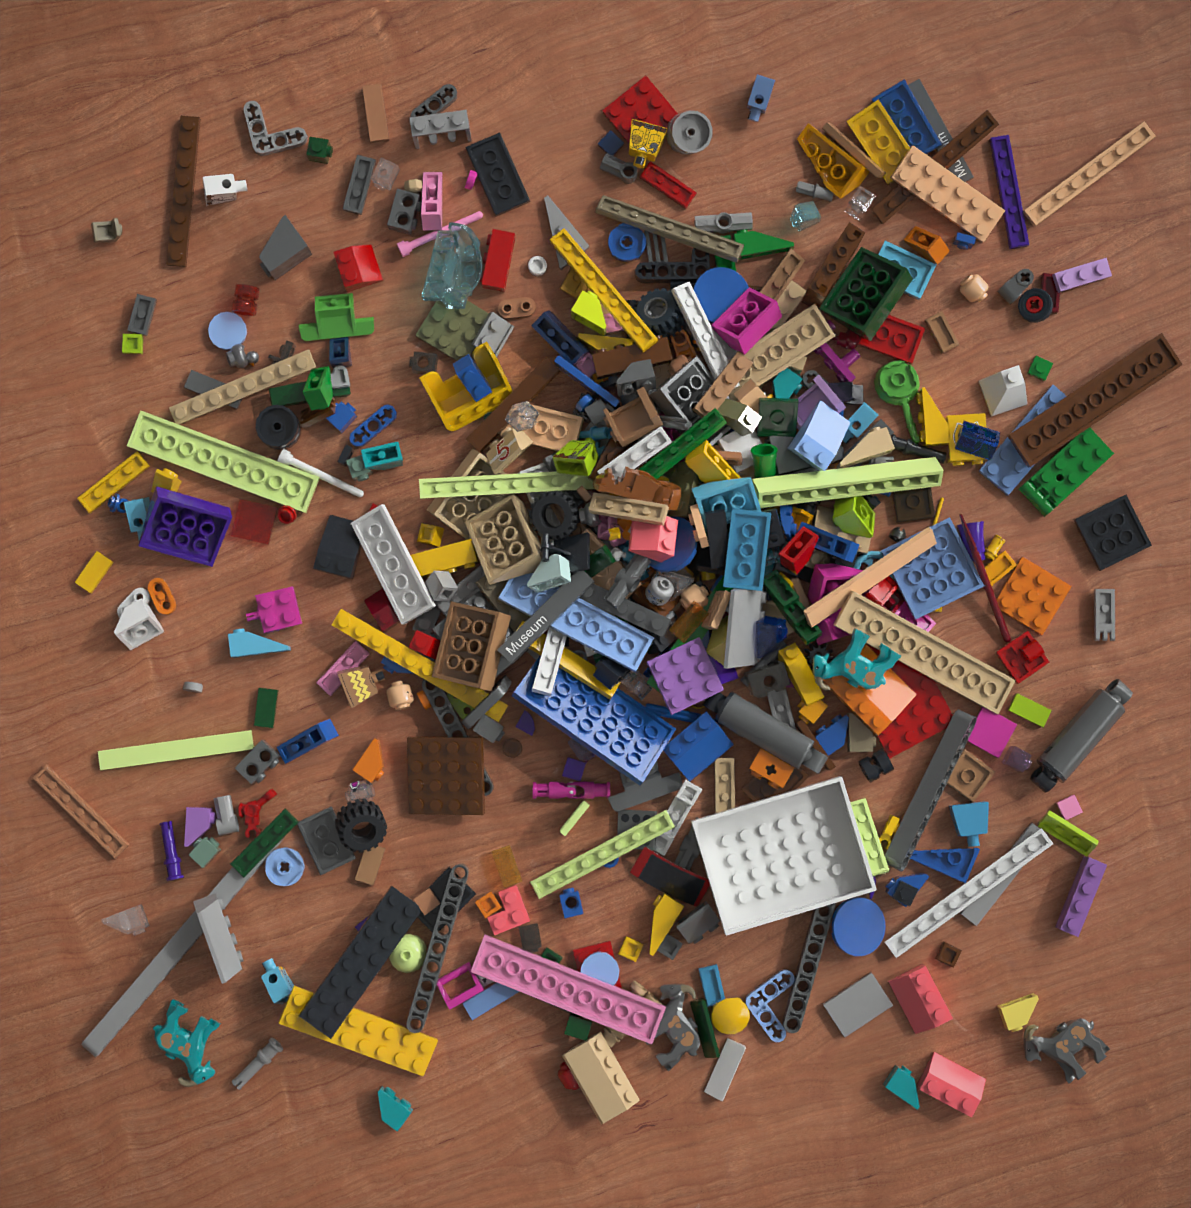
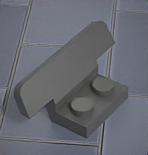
(651, 788)

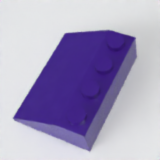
(184, 526)

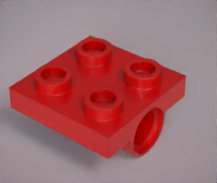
(1022, 657)

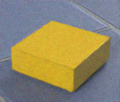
(630, 949)

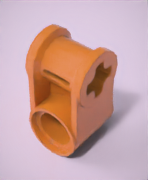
(684, 348)

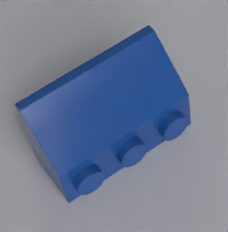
(698, 746)

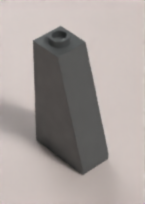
(787, 461)

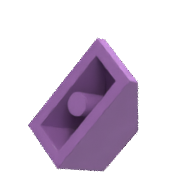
(198, 822)

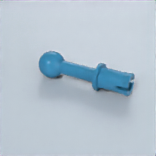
(596, 433)

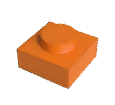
(488, 904)

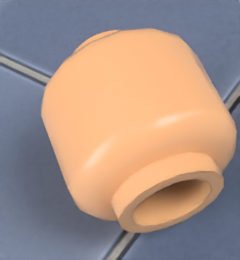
(974, 288)
(694, 593)
(400, 695)

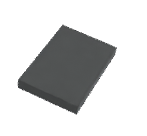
(323, 841)

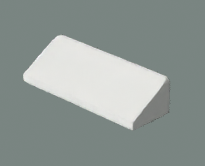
(725, 1069)

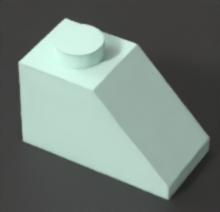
(550, 574)

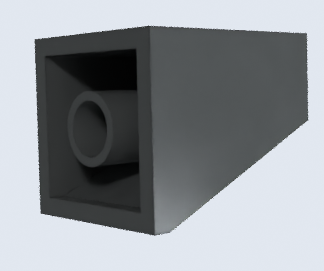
(283, 250)

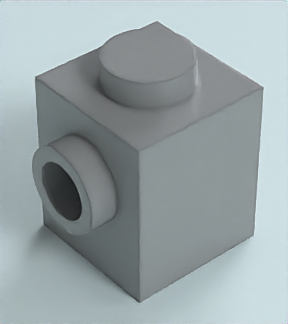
(441, 585)

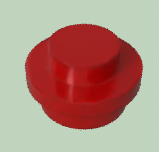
(286, 514)

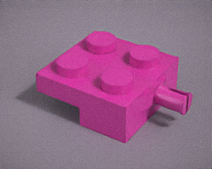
(277, 610)

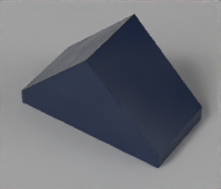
(340, 352)

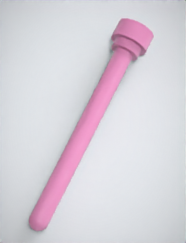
(406, 247)

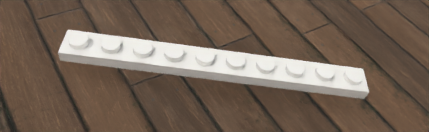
(969, 893)

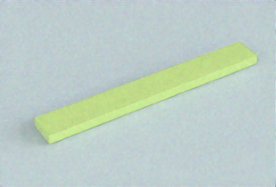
(175, 750)
(602, 854)

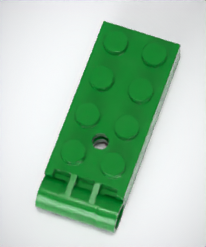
(1073, 464)

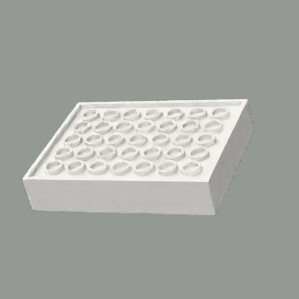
(783, 855)

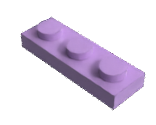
(1082, 275)

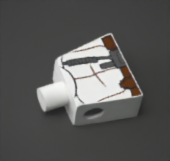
(222, 188)

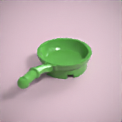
(898, 385)

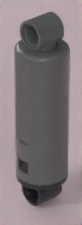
(765, 731)
(1081, 735)

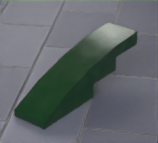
(293, 394)
(789, 605)

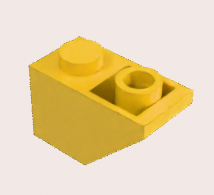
(166, 479)

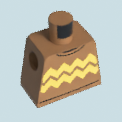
(359, 683)

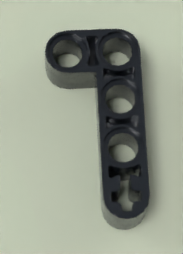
(671, 268)

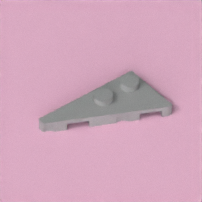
(557, 223)

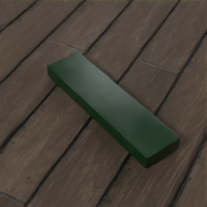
(264, 843)

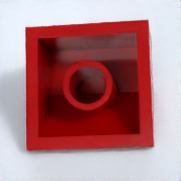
(358, 266)

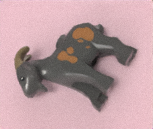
(677, 1026)
(1064, 1044)

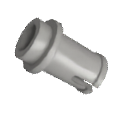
(881, 459)

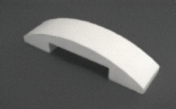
(678, 811)

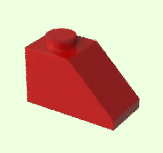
(799, 550)
(425, 644)

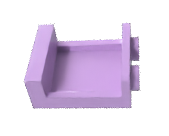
(811, 397)

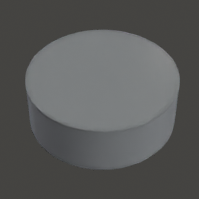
(193, 687)

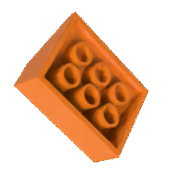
(873, 706)

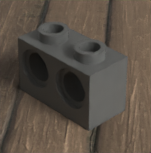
(400, 211)
(254, 758)

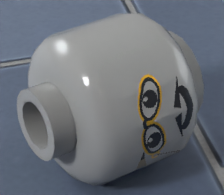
(659, 591)

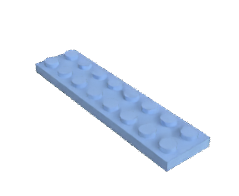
(584, 624)

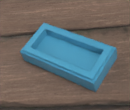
(711, 984)

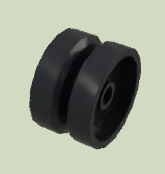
(283, 417)

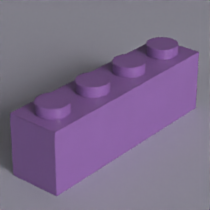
(1081, 896)

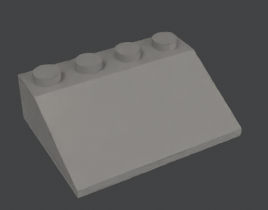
(741, 641)

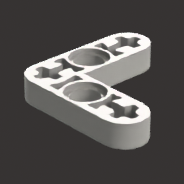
(263, 136)

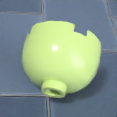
(409, 954)

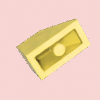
(1017, 1012)

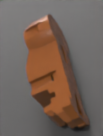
(639, 486)

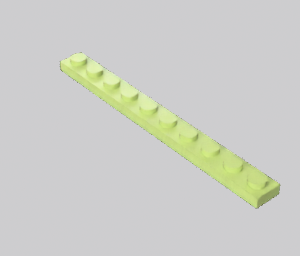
(501, 484)

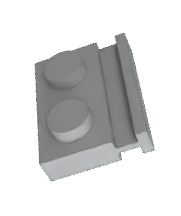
(494, 331)

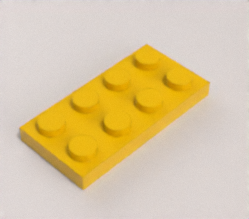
(879, 138)

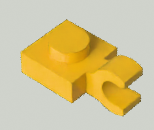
(890, 827)

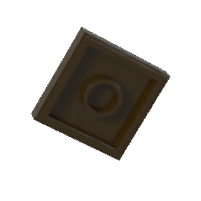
(913, 504)

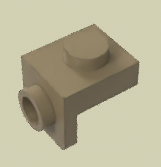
(106, 231)

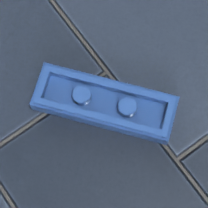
(488, 999)

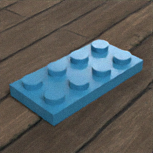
(747, 549)

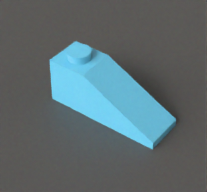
(248, 644)

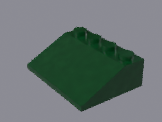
(866, 293)

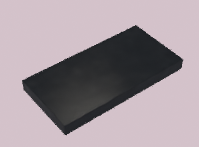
(497, 174)

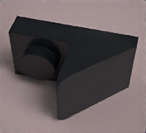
(848, 392)

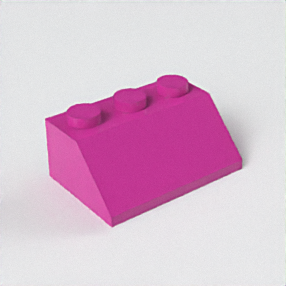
(747, 320)

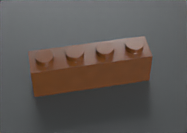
(617, 360)

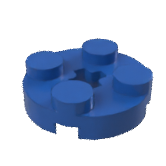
(619, 250)

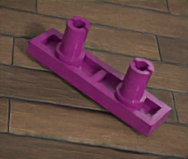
(839, 365)

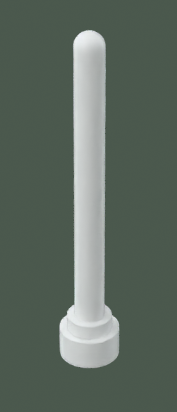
(286, 458)

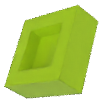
(132, 344)

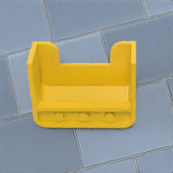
(455, 402)

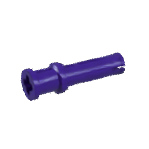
(172, 860)

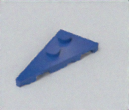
(950, 862)

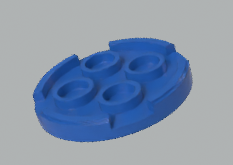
(718, 291)
(684, 548)
(858, 926)

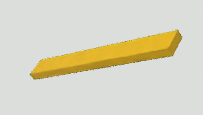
(606, 293)

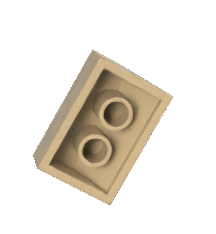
(824, 521)

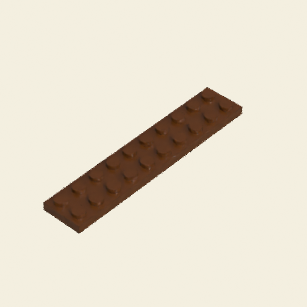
(1094, 400)

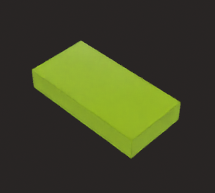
(1029, 710)

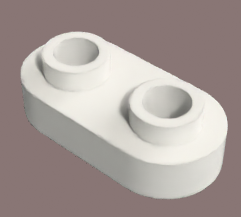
(133, 597)

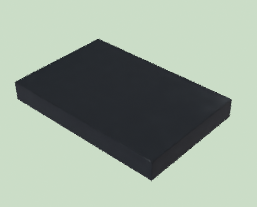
(438, 888)

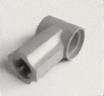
(226, 820)

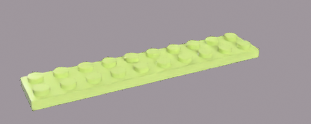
(223, 461)

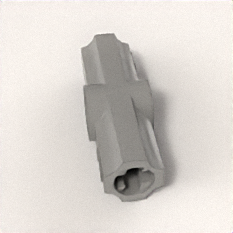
(736, 222)

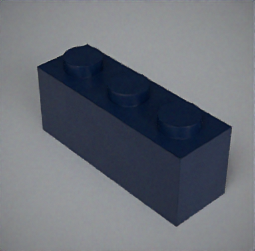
(560, 337)

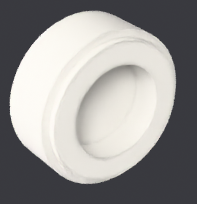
(537, 265)

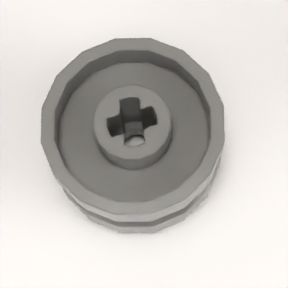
(691, 122)

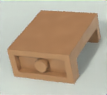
(633, 419)

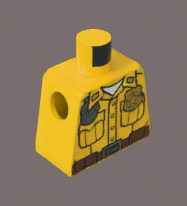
(645, 142)

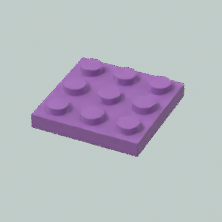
(685, 676)

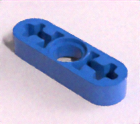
(380, 412)

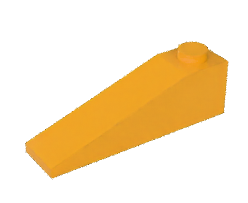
(837, 168)

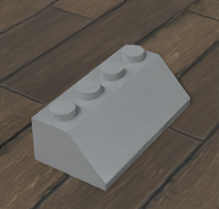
(218, 936)

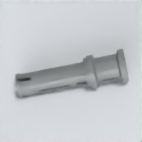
(263, 1057)

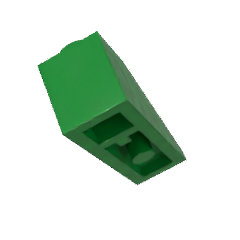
(760, 244)

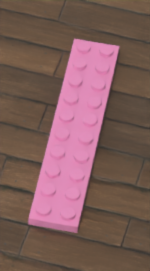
(568, 989)

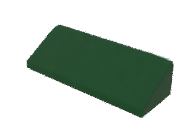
(704, 1028)

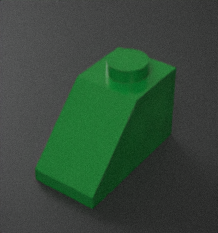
(318, 388)

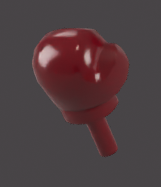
(847, 340)

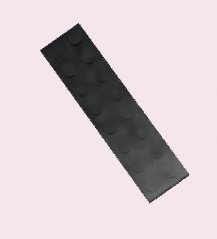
(360, 962)

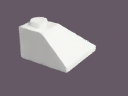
(1004, 391)
(137, 624)

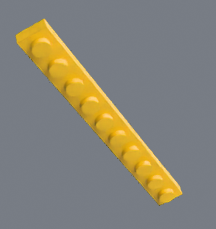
(412, 661)

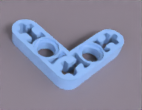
(763, 1007)

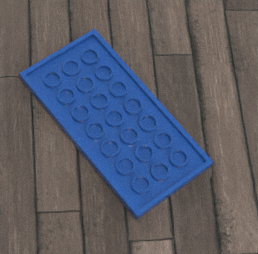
(613, 728)

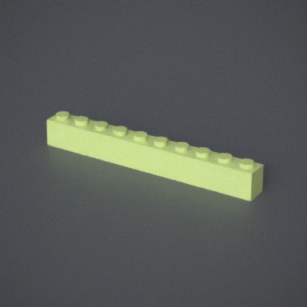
(848, 482)

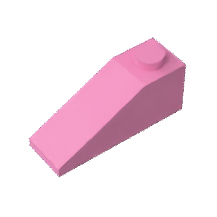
(432, 201)

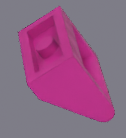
(465, 995)

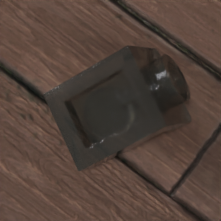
(285, 352)
(530, 937)

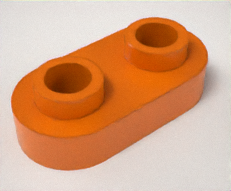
(162, 596)

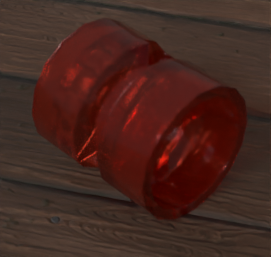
(243, 306)

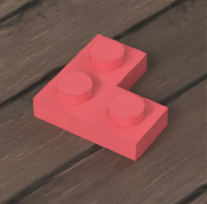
(514, 913)

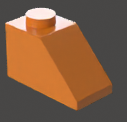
(927, 245)
(371, 762)

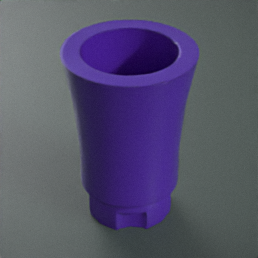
(976, 530)

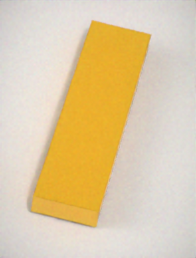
(113, 482)

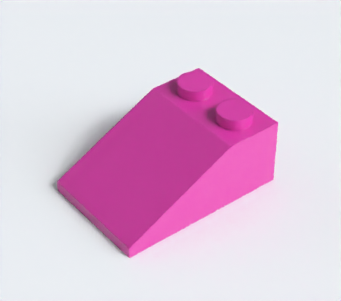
(828, 578)

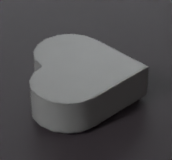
(340, 377)

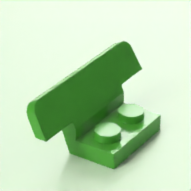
(336, 319)

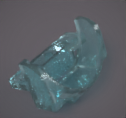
(452, 274)

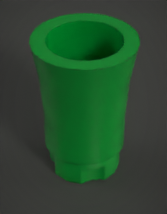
(764, 460)

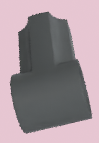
(616, 168)

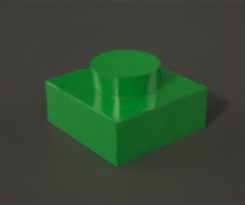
(1040, 368)

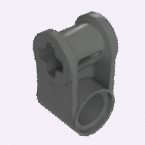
(1014, 287)

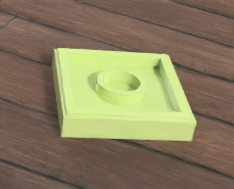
(574, 817)

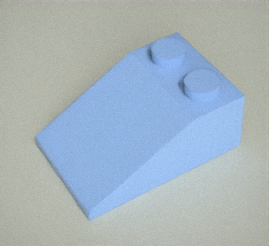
(820, 436)

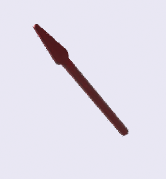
(987, 585)

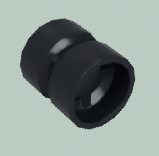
(876, 765)

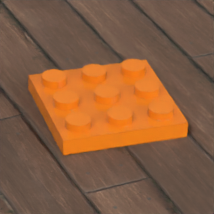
(1032, 595)

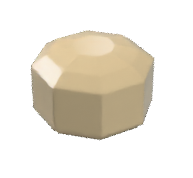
(413, 186)

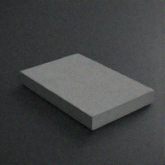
(857, 1004)

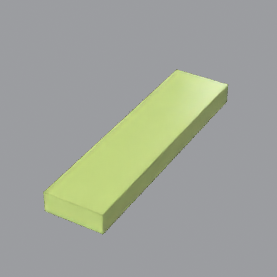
(869, 837)

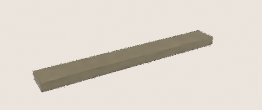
(669, 228)

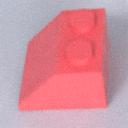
(654, 540)

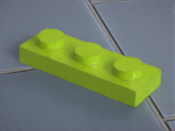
(1068, 833)

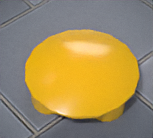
(730, 1015)

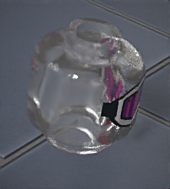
(360, 790)

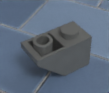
(636, 376)

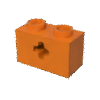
(782, 769)

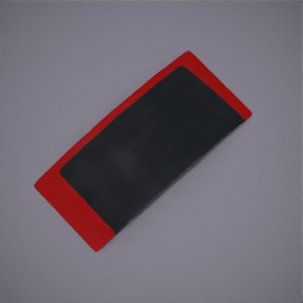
(670, 877)

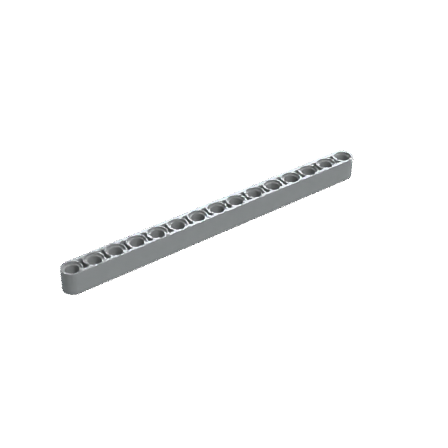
(161, 966)

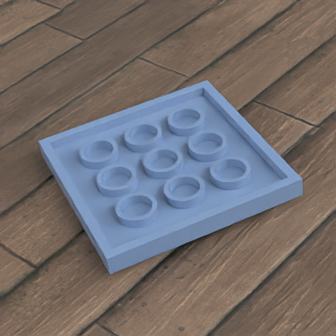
(938, 573)

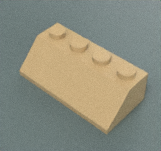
(600, 1078)

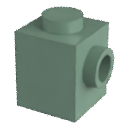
(358, 469)
(205, 851)

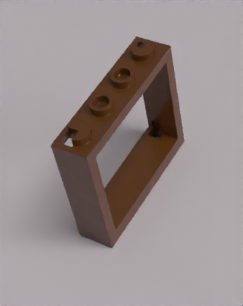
(833, 266)

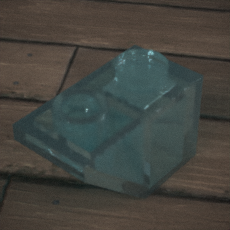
(805, 215)

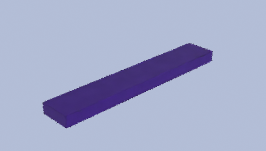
(1009, 191)

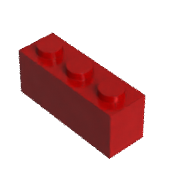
(497, 260)

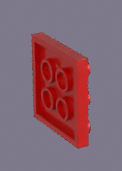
(640, 103)

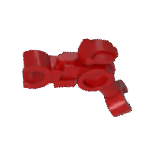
(252, 811)

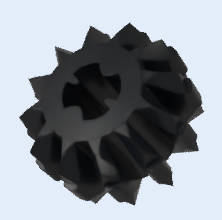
(822, 652)

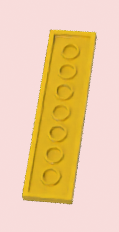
(366, 1035)

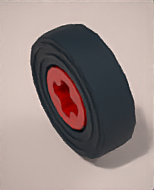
(1035, 315)

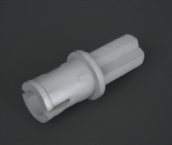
(814, 190)

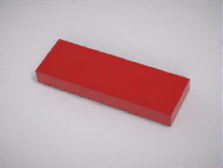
(668, 185)

